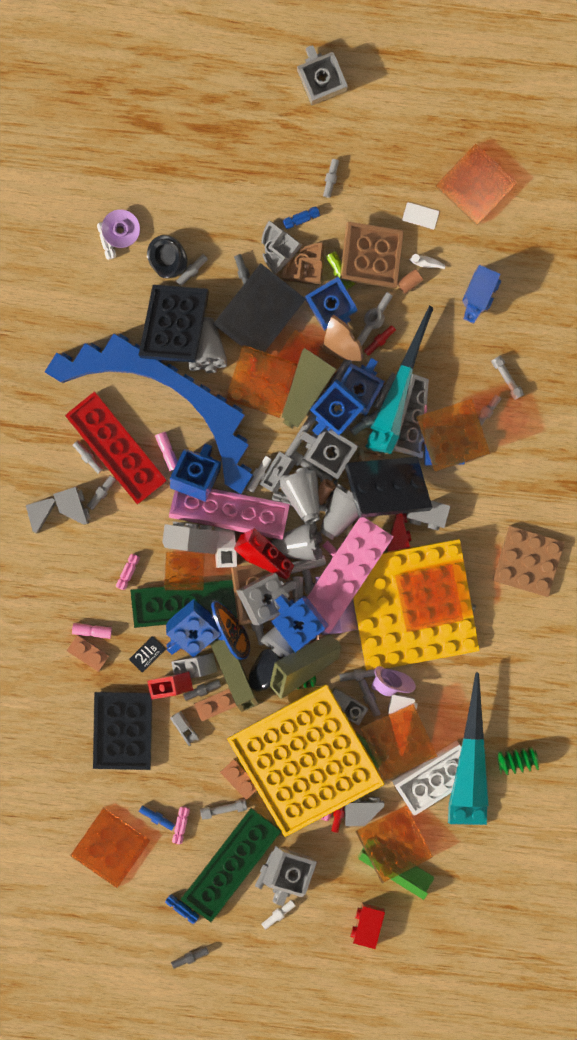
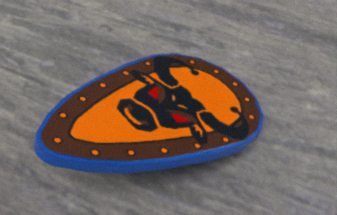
(231, 631)

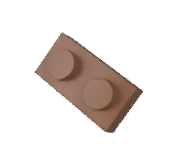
(88, 653)
(215, 704)
(239, 779)

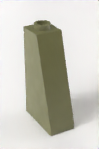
(308, 383)
(303, 665)
(234, 676)

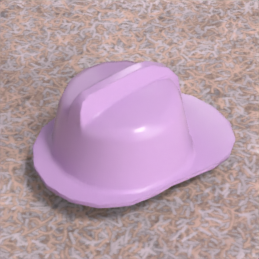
(391, 681)

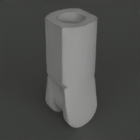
(182, 725)

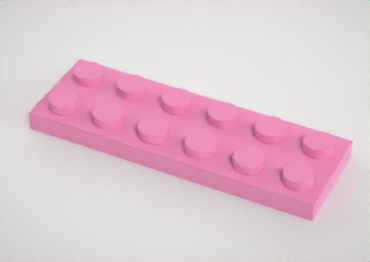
(232, 512)
(348, 570)

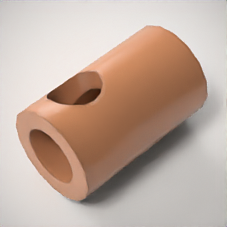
(409, 281)
(325, 490)

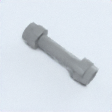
(516, 392)
(304, 463)
(207, 812)

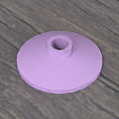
(127, 222)

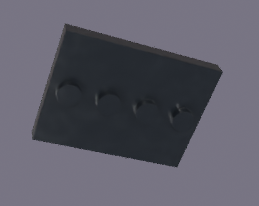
(259, 310)
(174, 323)
(388, 487)
(122, 730)

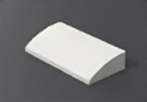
(429, 781)

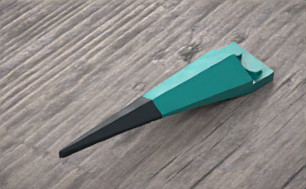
(389, 417)
(469, 792)

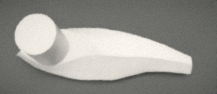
(427, 262)

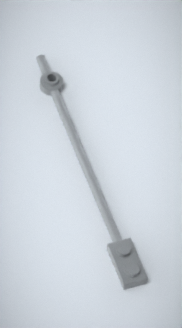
(283, 463)

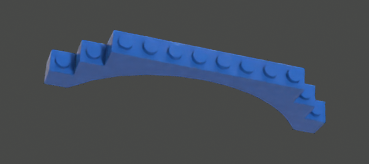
(124, 358)

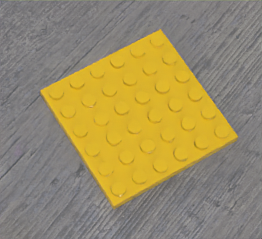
(381, 615)
(306, 760)

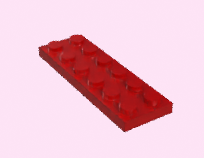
(115, 448)

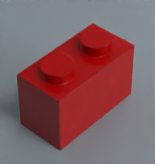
(170, 685)
(368, 925)

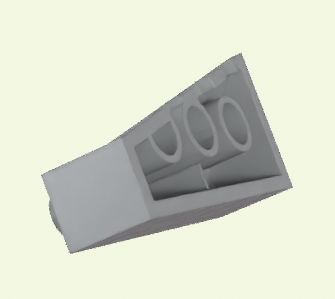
(410, 435)

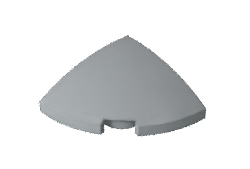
(279, 247)

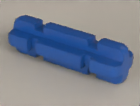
(301, 217)
(182, 909)

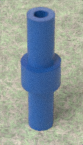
(157, 817)

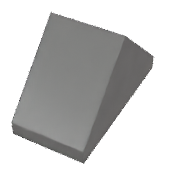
(39, 512)

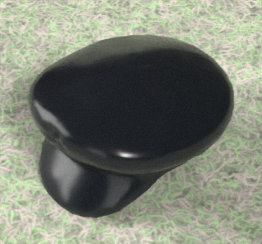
(167, 256)
(262, 670)

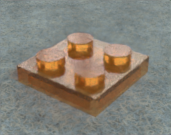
(184, 571)

